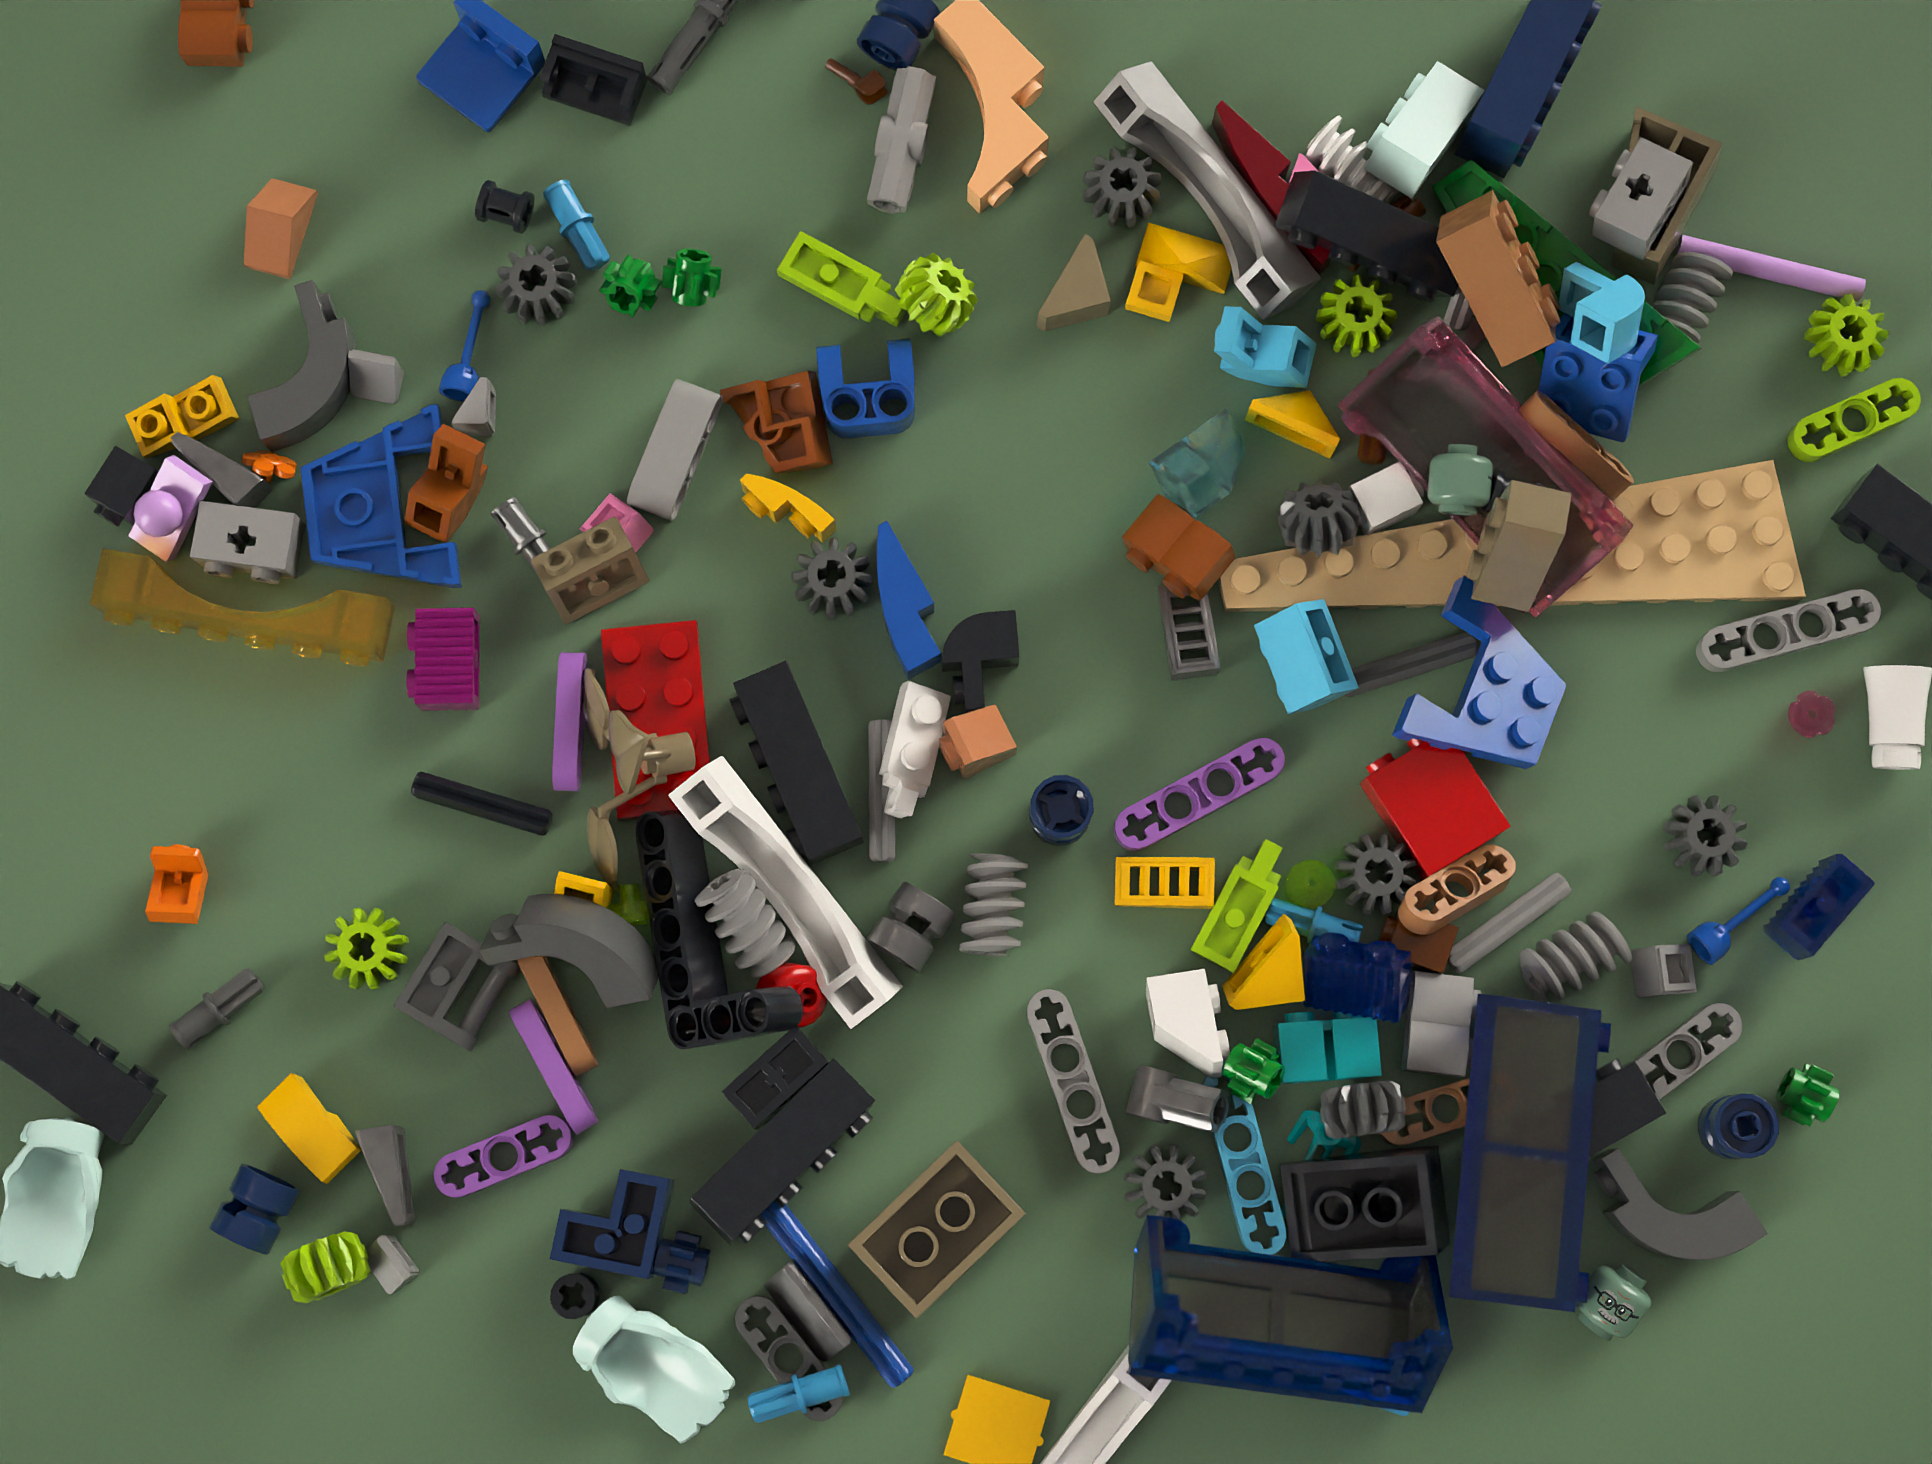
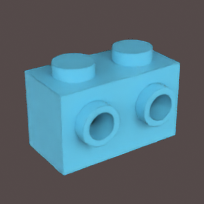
(1305, 656)

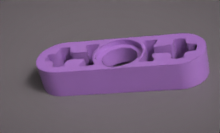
(569, 722)
(553, 1066)
(474, 1182)

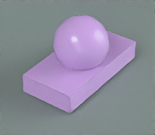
(169, 508)

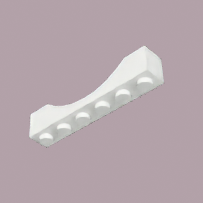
(738, 825)
(1107, 1416)

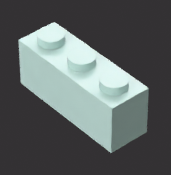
(1421, 128)

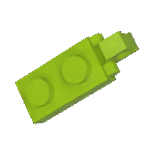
(839, 280)
(1239, 909)

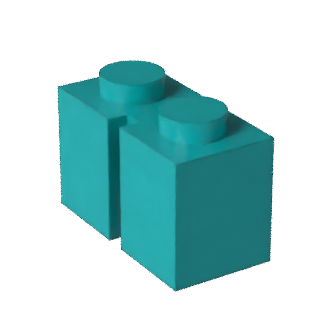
(1327, 1049)

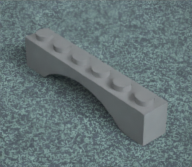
(1157, 121)

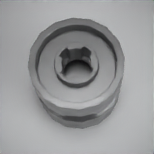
(901, 941)

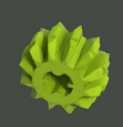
(936, 294)
(1370, 308)
(1858, 322)
(349, 949)
(325, 1267)

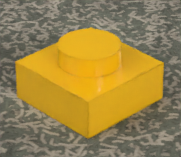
(1154, 291)

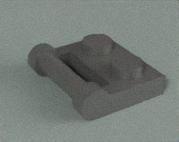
(442, 979)

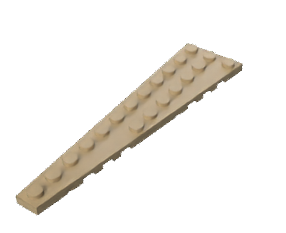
(1690, 541)

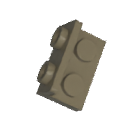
(590, 570)

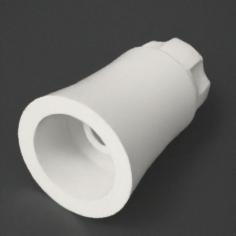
(1897, 714)

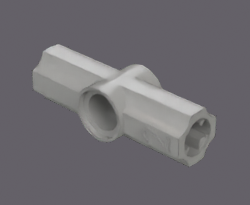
(901, 140)

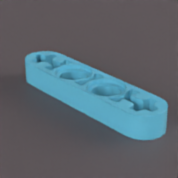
(1254, 1160)

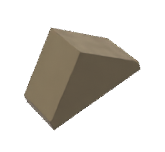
(1079, 291)

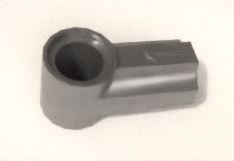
(1167, 1098)

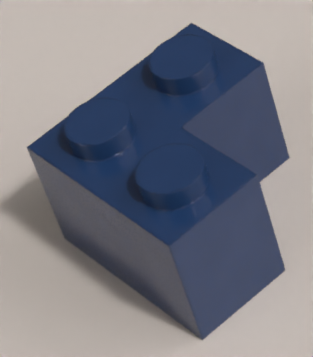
(626, 1239)

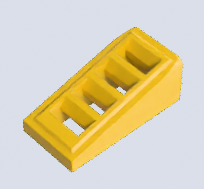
(1206, 882)

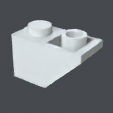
(1184, 1019)

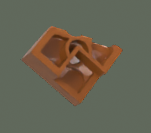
(784, 419)

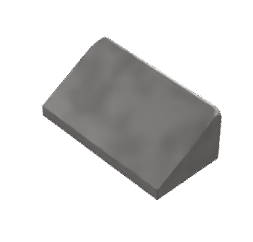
(807, 1312)

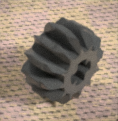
(1121, 172)
(529, 271)
(1319, 518)
(819, 568)
(1704, 817)
(1373, 856)
(1362, 1109)
(1179, 1176)

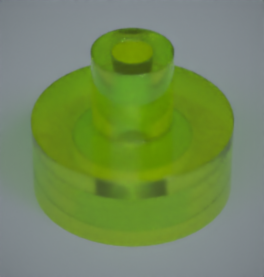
(1298, 887)
(630, 906)

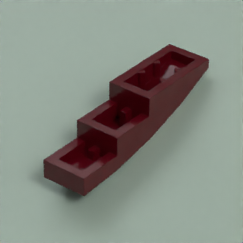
(1261, 168)

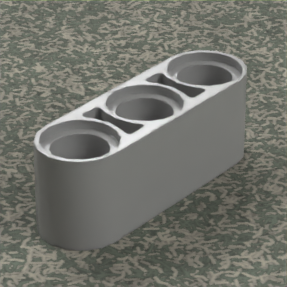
(674, 449)

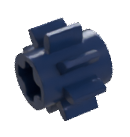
(681, 1262)

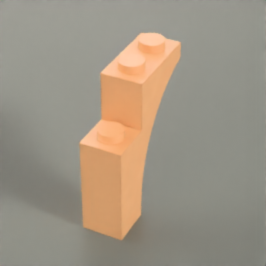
(1002, 80)

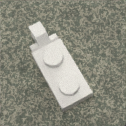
(912, 746)

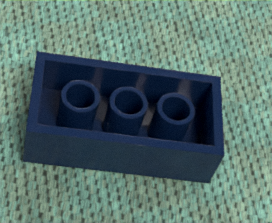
(1526, 83)

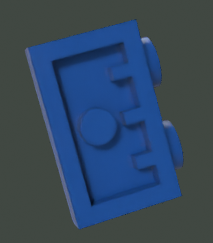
(482, 64)
(1591, 390)

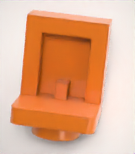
(176, 884)

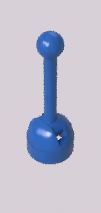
(460, 377)
(1713, 939)

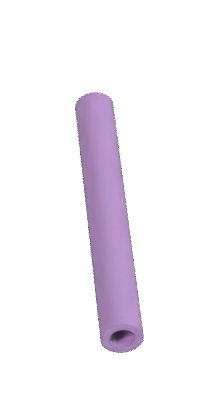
(1776, 269)

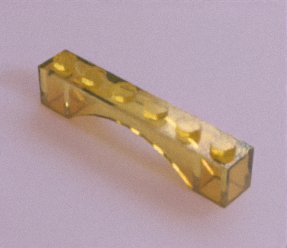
(340, 623)

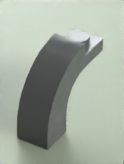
(321, 385)
(582, 934)
(1707, 1233)

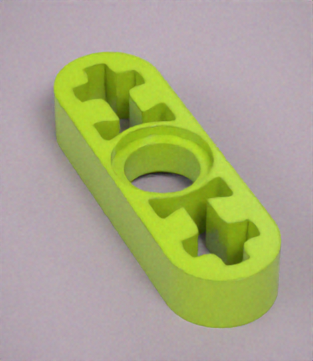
(1878, 395)

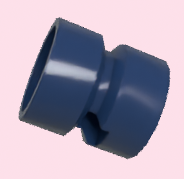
(895, 31)
(1060, 810)
(1738, 1126)
(254, 1209)

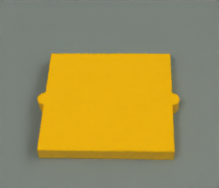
(996, 1424)

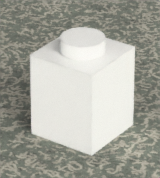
(1387, 498)

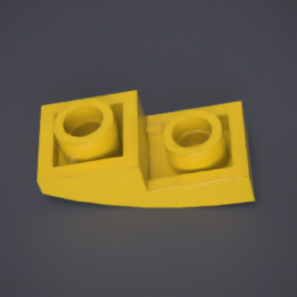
(192, 412)
(776, 500)
(308, 1129)

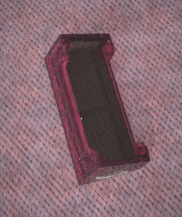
(1441, 395)

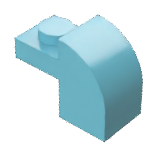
(1603, 311)
(1263, 352)

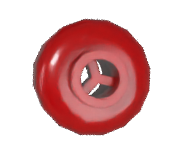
(804, 981)

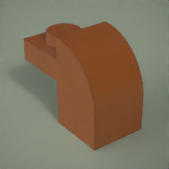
(448, 486)

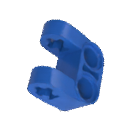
(870, 395)

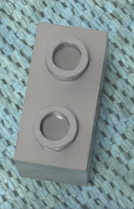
(1632, 223)
(225, 526)

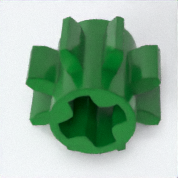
(691, 277)
(630, 286)
(1253, 1071)
(1807, 1094)

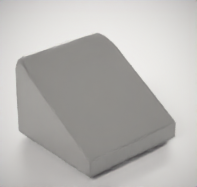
(375, 376)
(478, 410)
(1663, 970)
(391, 1263)

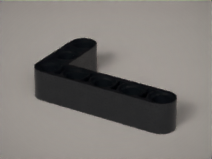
(690, 952)

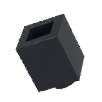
(120, 486)

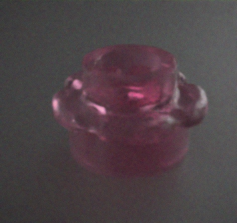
(1803, 723)

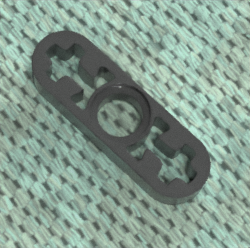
(756, 1335)

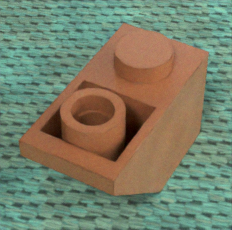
(976, 741)

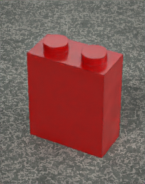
(1433, 804)

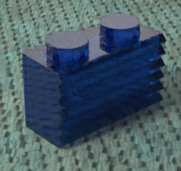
(1818, 906)
(1357, 977)

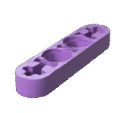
(1196, 789)

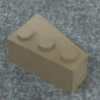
(1705, 157)
(1518, 544)

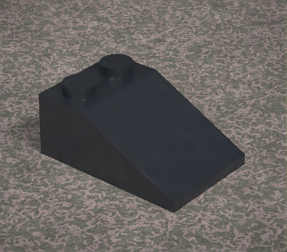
(1366, 1205)

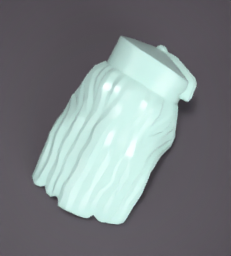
(51, 1198)
(653, 1368)

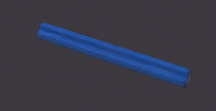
(838, 1295)

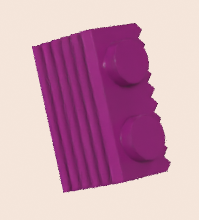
(445, 659)

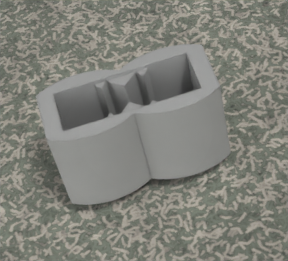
(1439, 1024)

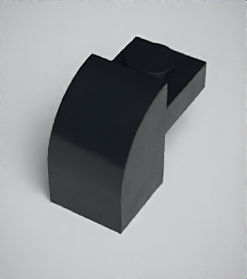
(979, 644)

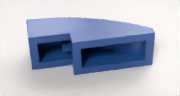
(904, 606)

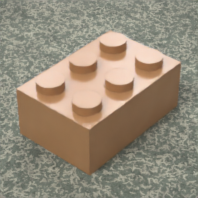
(1499, 277)

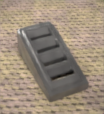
(233, 480)
(1192, 667)
(388, 1162)

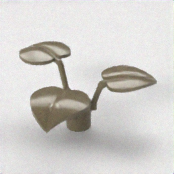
(632, 751)

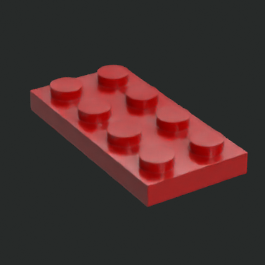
(659, 687)

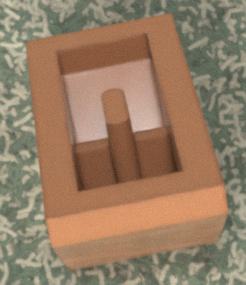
(277, 227)

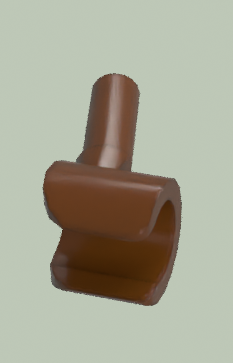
(868, 88)

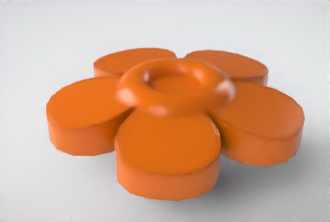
(269, 463)

